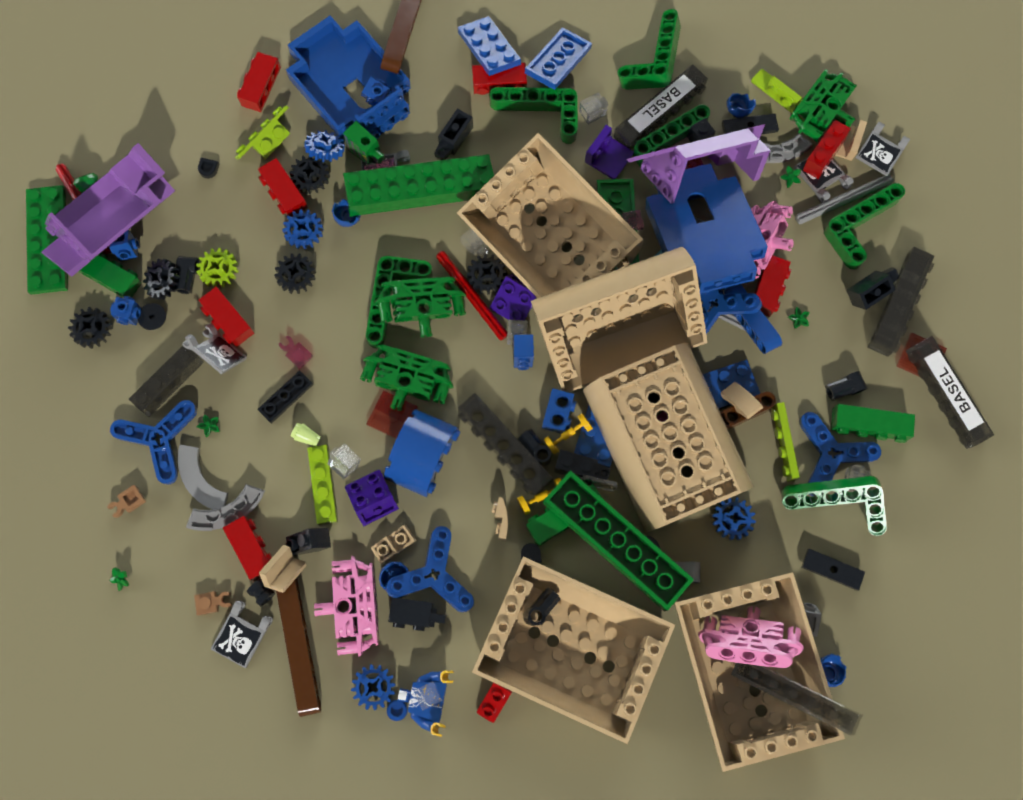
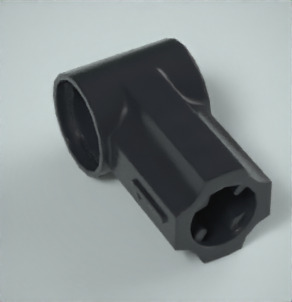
(187, 271)
(851, 384)
(535, 446)
(542, 606)

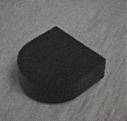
(208, 168)
(531, 552)

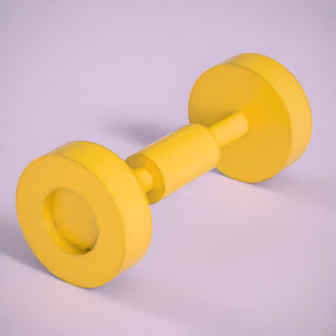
(568, 433)
(539, 497)

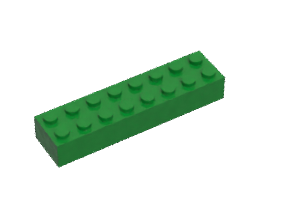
(416, 184)
(618, 541)

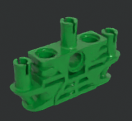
(825, 103)
(431, 296)
(401, 366)

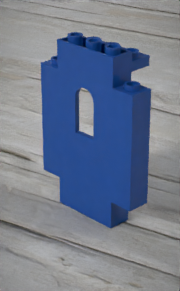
(333, 59)
(719, 247)

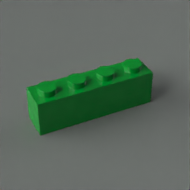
(112, 276)
(872, 422)
(548, 525)

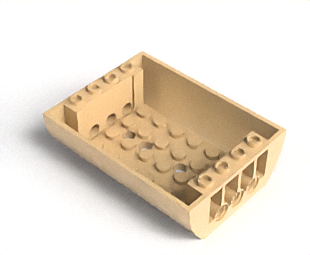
(573, 216)
(622, 326)
(645, 446)
(583, 623)
(729, 707)

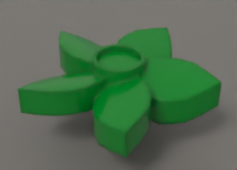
(791, 176)
(798, 318)
(208, 425)
(119, 578)

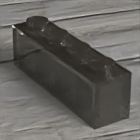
(166, 380)

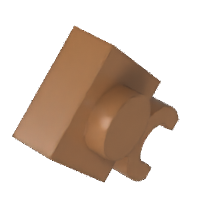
(129, 500)
(209, 602)

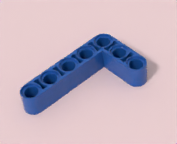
(756, 325)

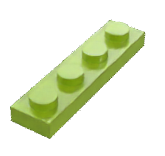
(786, 448)
(322, 484)

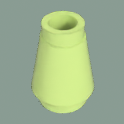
(305, 435)

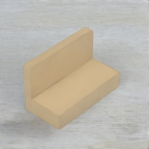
(851, 145)
(281, 570)

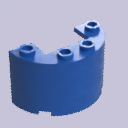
(419, 452)

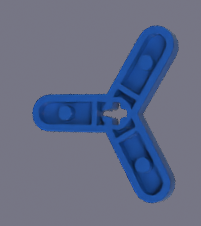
(728, 304)
(168, 428)
(824, 442)
(444, 584)

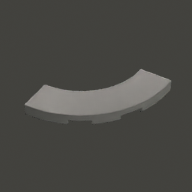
(788, 150)
(195, 482)
(218, 518)

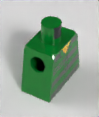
(363, 144)

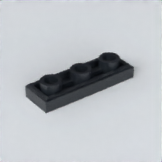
(737, 124)
(276, 405)
(843, 573)

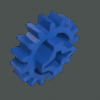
(324, 146)
(303, 221)
(731, 529)
(384, 695)

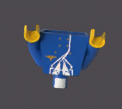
(429, 718)

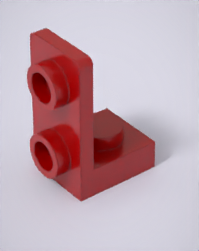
(493, 702)

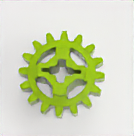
(211, 261)

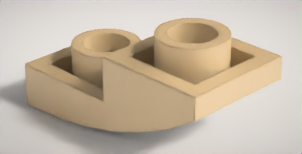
(742, 400)
(501, 514)
(393, 544)

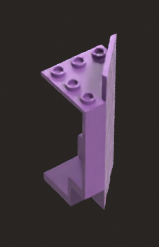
(668, 165)
(106, 210)

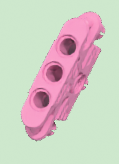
(772, 226)
(365, 606)
(750, 640)

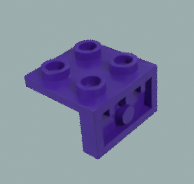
(608, 154)
(513, 299)
(371, 497)

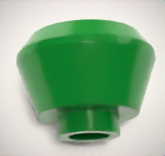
(84, 182)

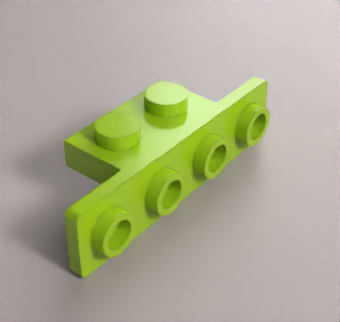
(777, 90)
(268, 138)

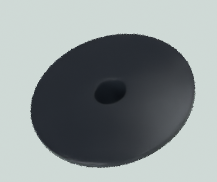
(152, 316)

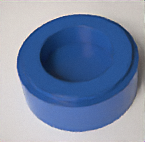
(397, 710)

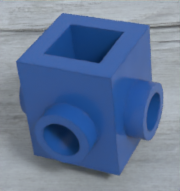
(375, 86)
(125, 246)
(125, 310)

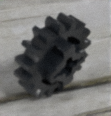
(316, 177)
(486, 265)
(161, 279)
(300, 279)
(88, 337)

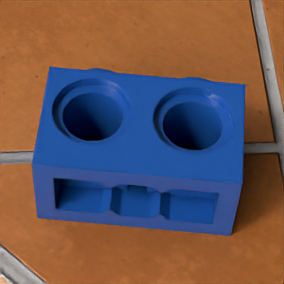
(523, 351)
(554, 410)

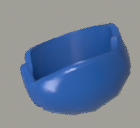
(740, 105)
(341, 214)
(390, 570)
(834, 670)

